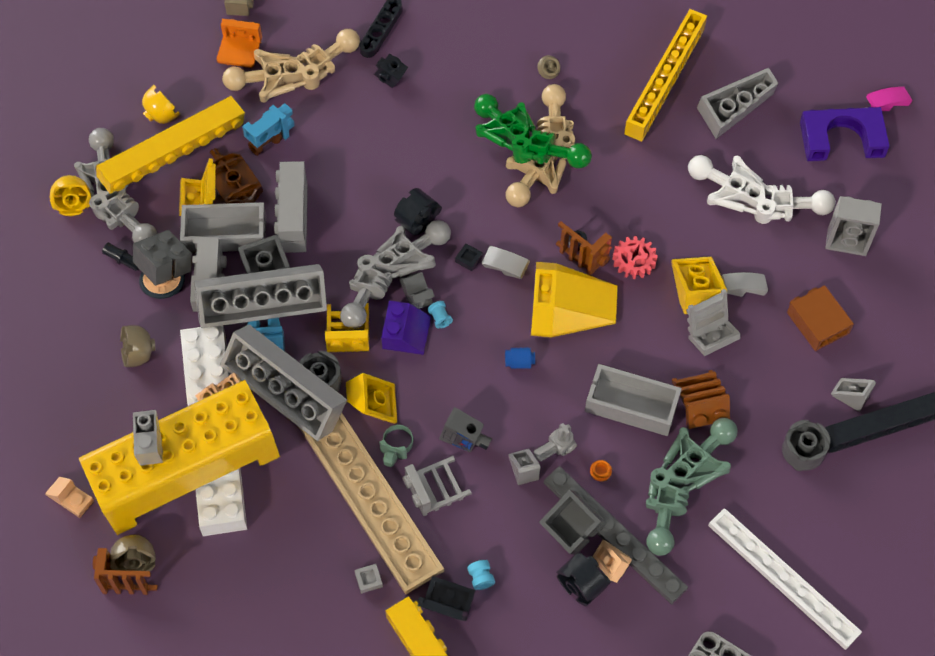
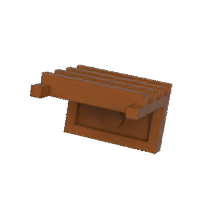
(590, 255)
(703, 399)
(107, 578)

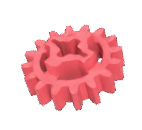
(625, 259)

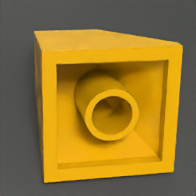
(372, 397)

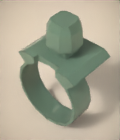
(391, 453)

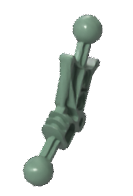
(674, 490)

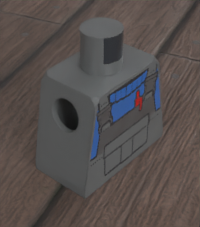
(464, 431)

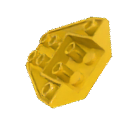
(570, 301)

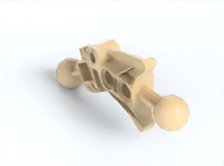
(316, 67)
(519, 193)

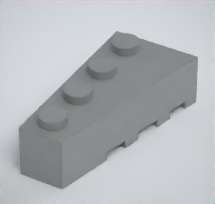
(735, 101)

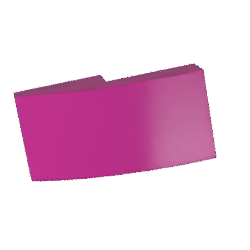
(889, 97)

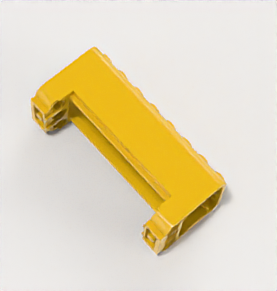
(197, 449)

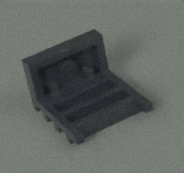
(448, 598)

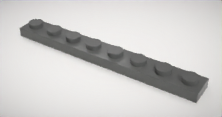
(643, 561)

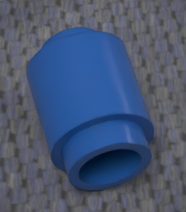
(519, 358)

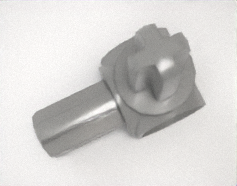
(560, 442)

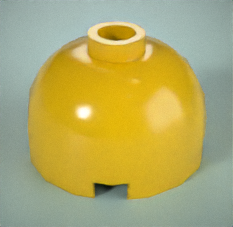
(158, 107)
(70, 195)

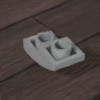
(505, 261)
(740, 283)

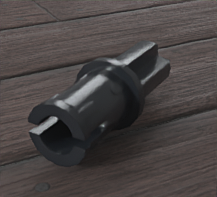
(119, 255)

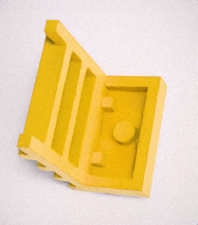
(198, 191)
(346, 340)

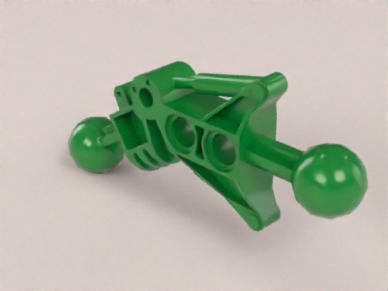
(512, 132)

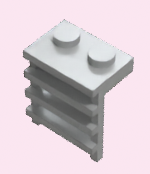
(710, 324)
(422, 493)

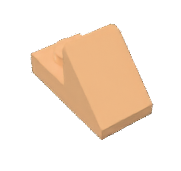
(69, 496)
(611, 560)

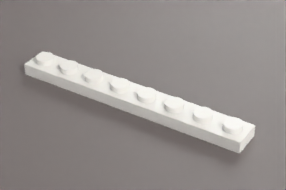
(785, 579)

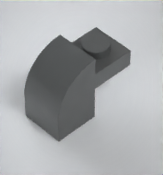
(416, 290)

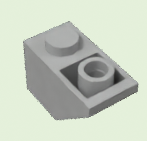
(147, 438)

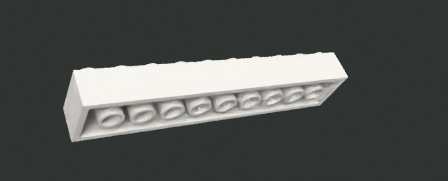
(222, 500)

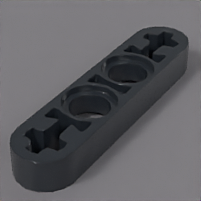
(378, 26)

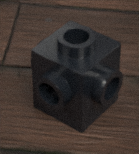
(390, 70)

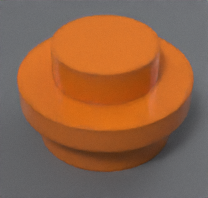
(600, 470)

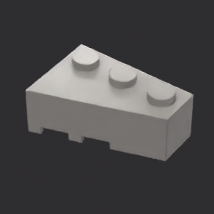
(208, 262)

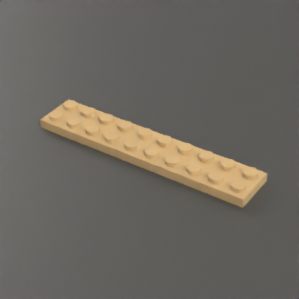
(376, 506)

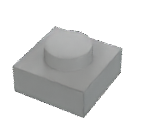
(368, 578)

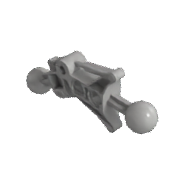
(112, 208)
(393, 259)

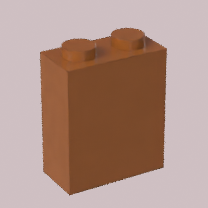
(819, 317)

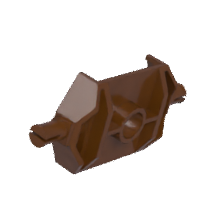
(245, 188)

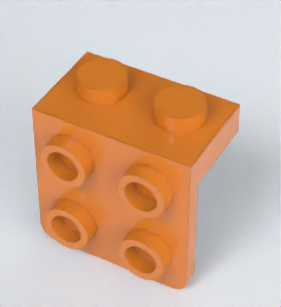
(239, 43)

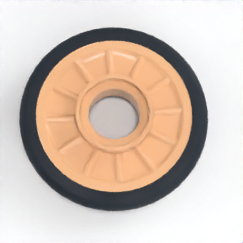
(162, 290)

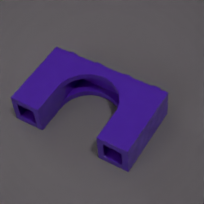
(866, 122)

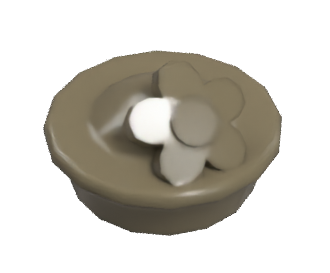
(548, 67)

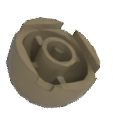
(136, 345)
(132, 554)

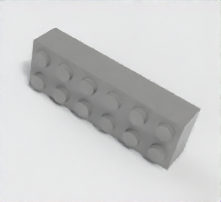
(260, 295)
(283, 382)

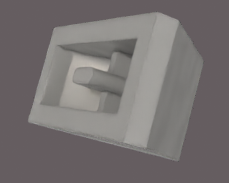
(853, 391)
(524, 466)

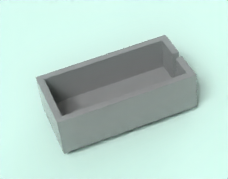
(291, 206)
(233, 224)
(632, 399)

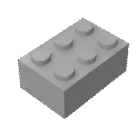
(853, 225)

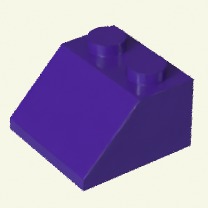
(405, 328)

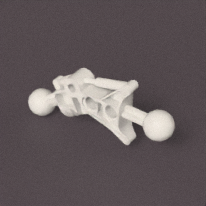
(749, 183)

